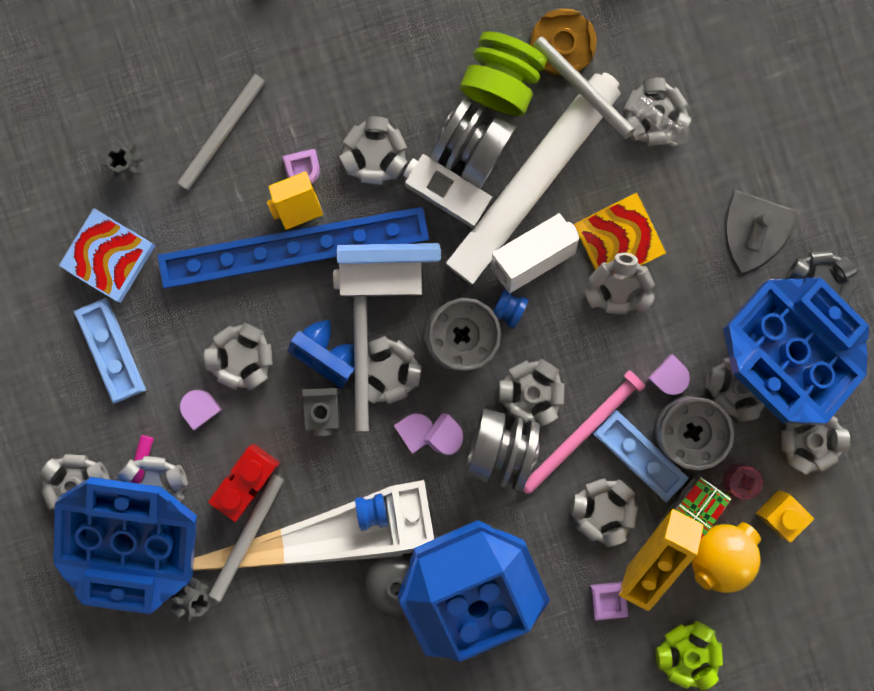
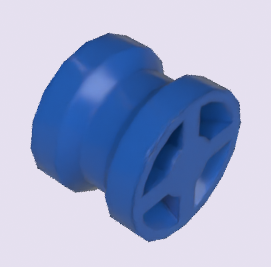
(510, 308)
(371, 512)

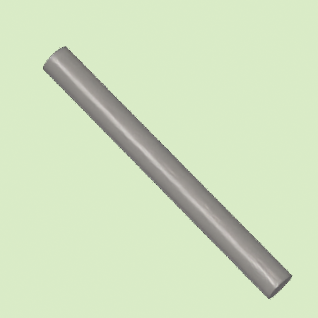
(617, 121)
(221, 132)
(361, 364)
(246, 537)

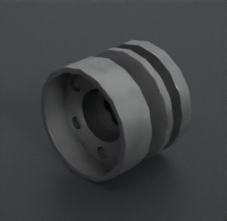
(472, 142)
(482, 334)
(711, 440)
(503, 450)

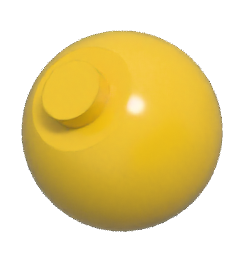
(727, 558)

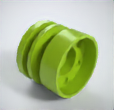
(505, 68)

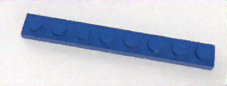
(289, 247)

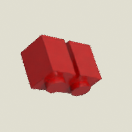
(249, 472)

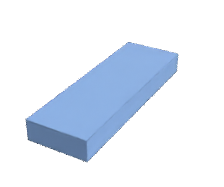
(388, 253)
(110, 350)
(640, 456)

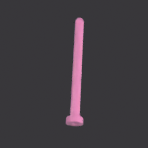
(584, 431)

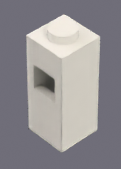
(446, 190)
(534, 252)
(378, 279)

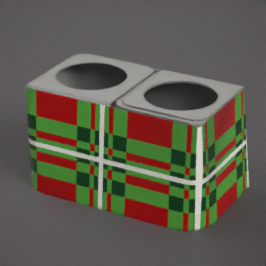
(700, 502)

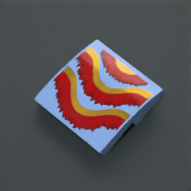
(107, 255)

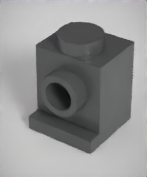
(328, 398)

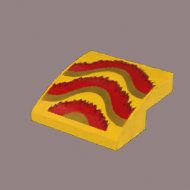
(620, 229)

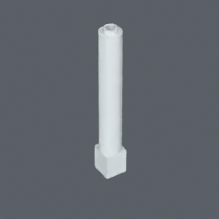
(530, 182)

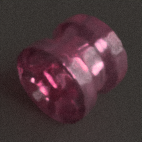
(736, 478)

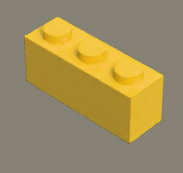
(661, 560)

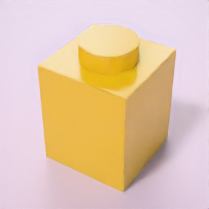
(294, 201)
(785, 516)

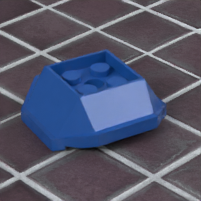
(825, 342)
(466, 568)
(116, 569)

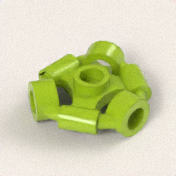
(691, 656)

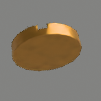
(569, 35)

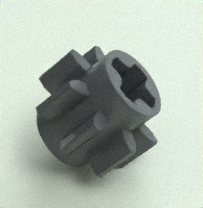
(128, 154)
(190, 600)

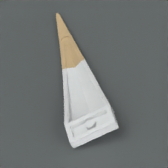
(338, 535)

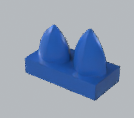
(311, 350)

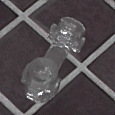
(675, 132)

